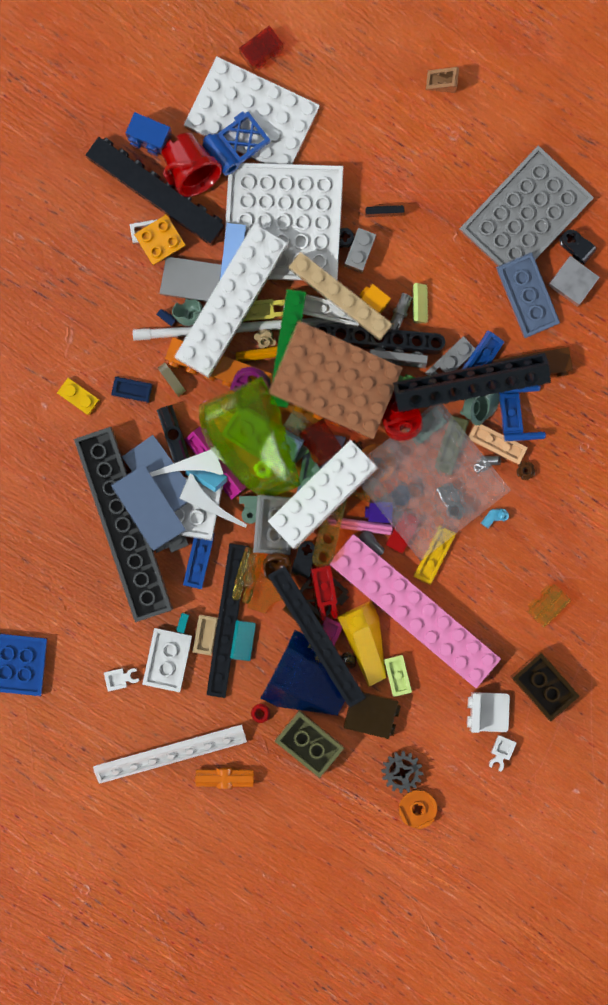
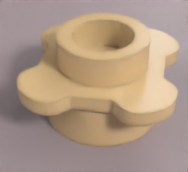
(267, 335)

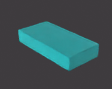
(243, 640)

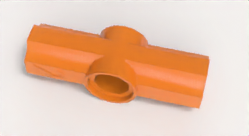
(224, 778)

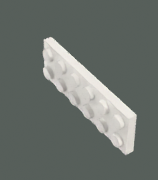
(322, 494)

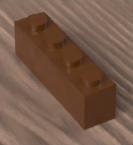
(558, 360)

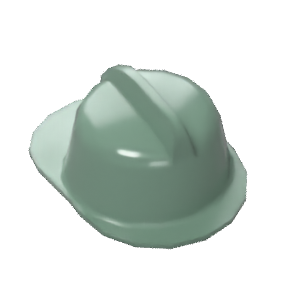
(480, 408)

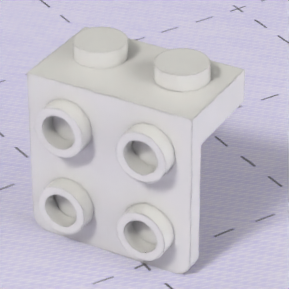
(488, 712)

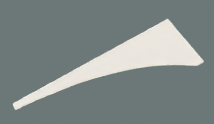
(204, 462)
(195, 495)

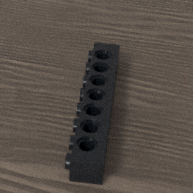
(472, 382)

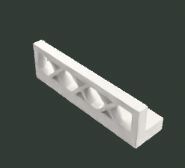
(324, 309)

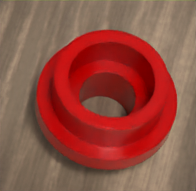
(256, 718)

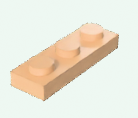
(495, 442)

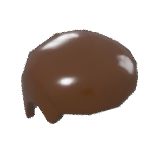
(274, 562)

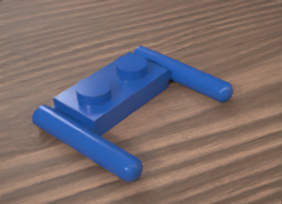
(512, 416)

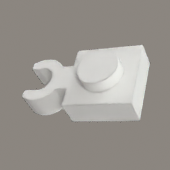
(117, 678)
(503, 750)

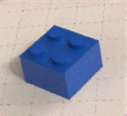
(148, 134)

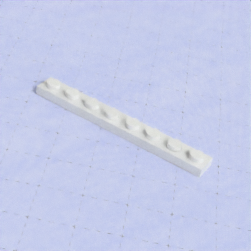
(170, 754)

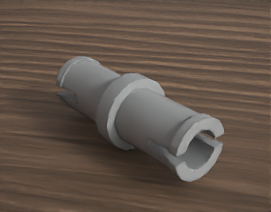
(400, 311)

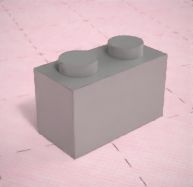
(360, 250)

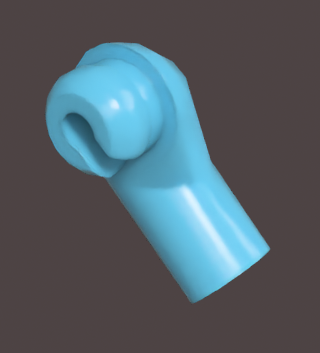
(495, 515)

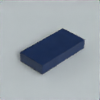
(131, 389)

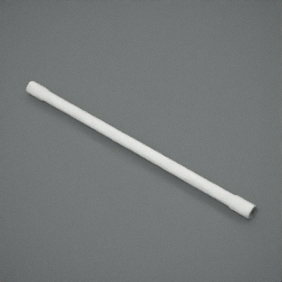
(148, 334)

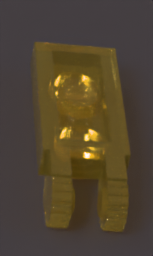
(248, 574)

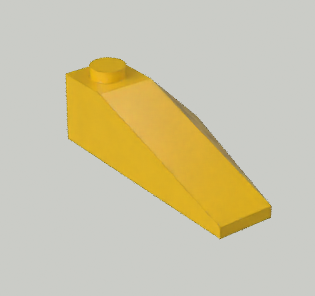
(364, 636)

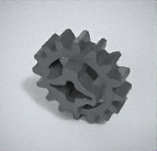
(410, 769)

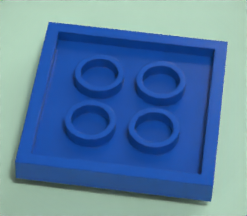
(22, 664)

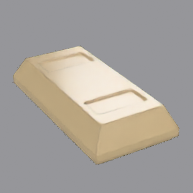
(205, 635)

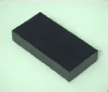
(384, 211)

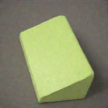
(420, 303)

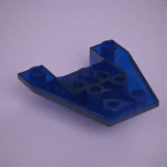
(302, 681)

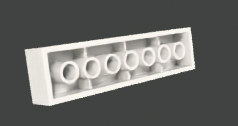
(231, 301)

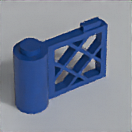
(223, 152)

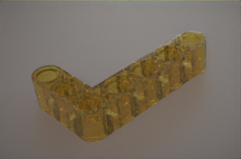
(333, 531)

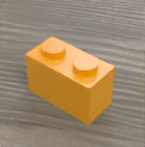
(375, 298)

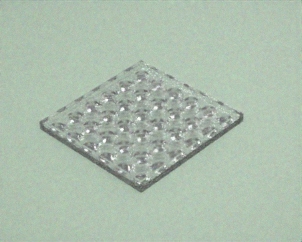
(432, 482)

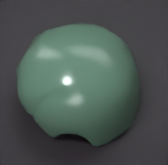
(187, 312)

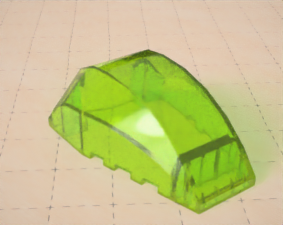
(249, 438)

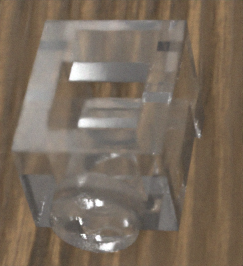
(296, 423)

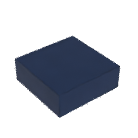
(168, 318)

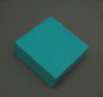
(183, 622)

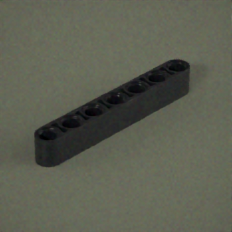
(387, 344)

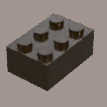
(544, 686)

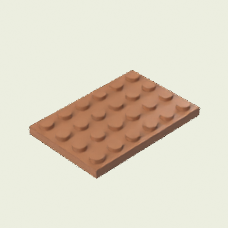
(335, 380)

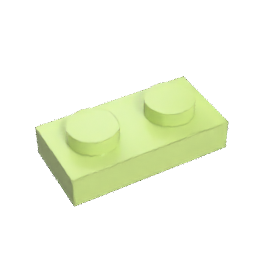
(397, 675)

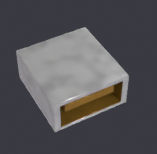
(573, 281)

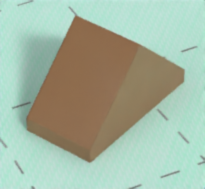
(442, 79)

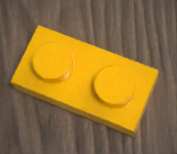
(78, 396)

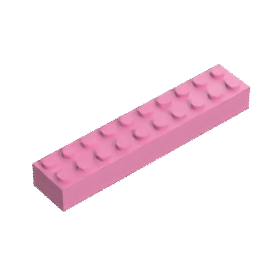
(414, 611)

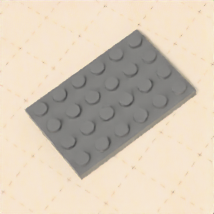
(526, 210)

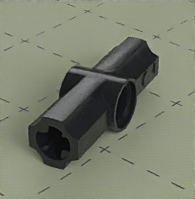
(169, 422)

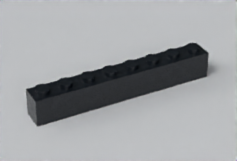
(155, 191)

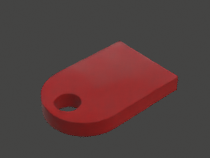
(396, 421)

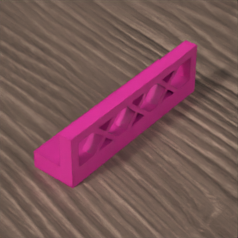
(198, 444)

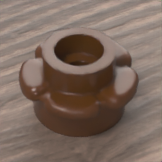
(522, 466)

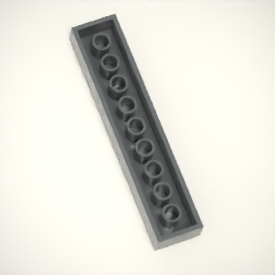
(129, 548)

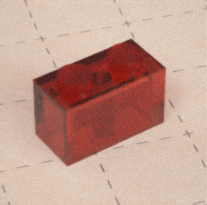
(261, 48)
(320, 442)

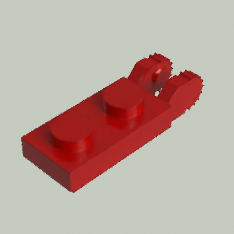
(324, 590)

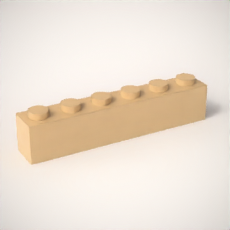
(340, 296)

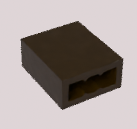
(373, 716)

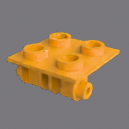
(159, 239)

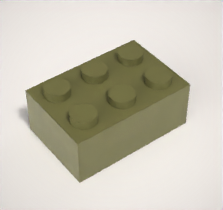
(309, 744)

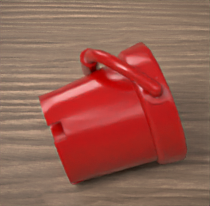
(190, 165)

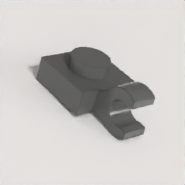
(174, 544)

